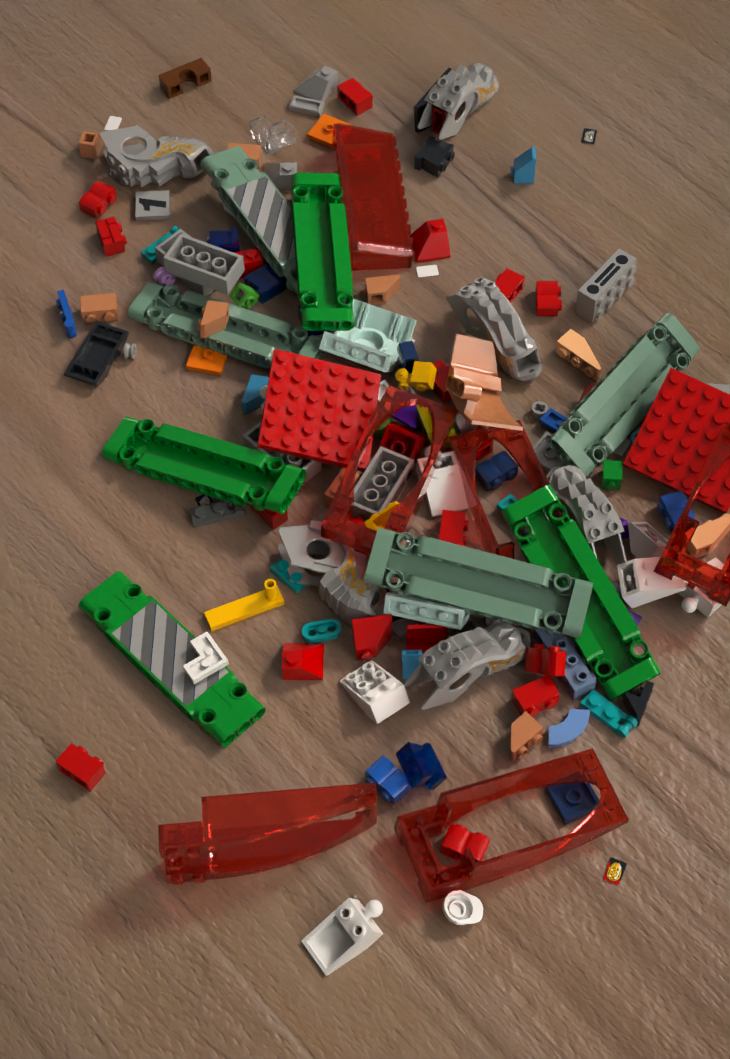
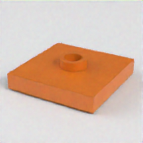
(323, 130)
(206, 361)

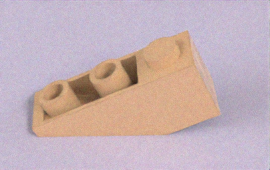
(577, 351)
(709, 536)

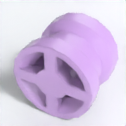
(163, 277)

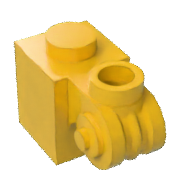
(421, 378)

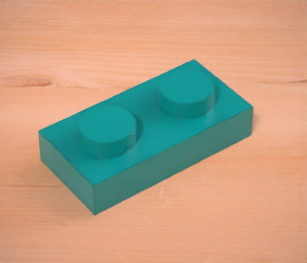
(280, 568)

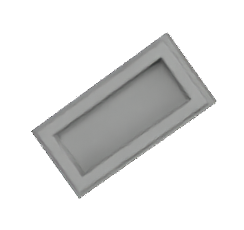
(306, 106)

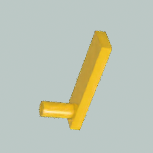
(245, 607)

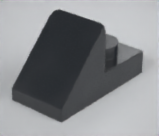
(637, 704)

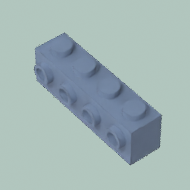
(577, 678)

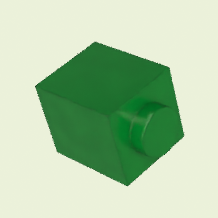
(611, 475)

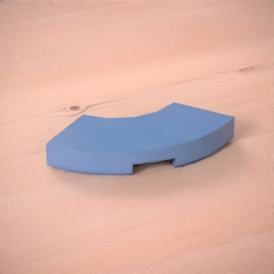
(569, 729)

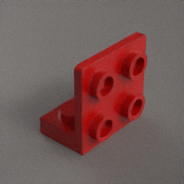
(424, 636)

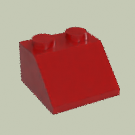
(403, 440)

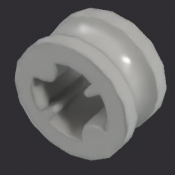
(130, 351)
(541, 406)

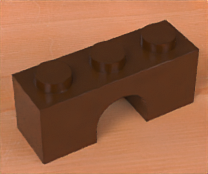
(194, 71)

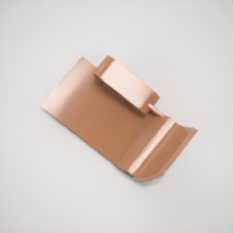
(476, 384)

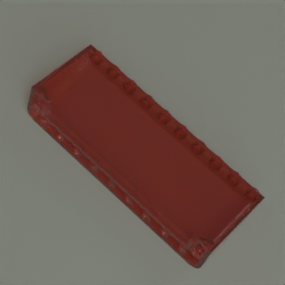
(373, 198)

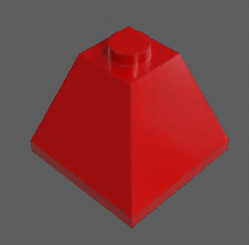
(431, 241)
(371, 635)
(302, 661)

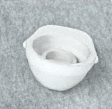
(462, 908)

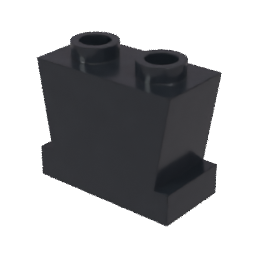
(434, 156)

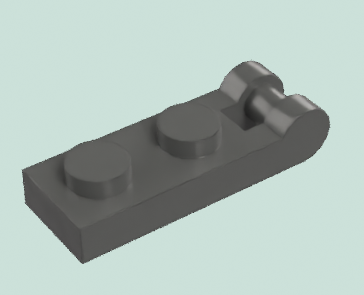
(215, 513)

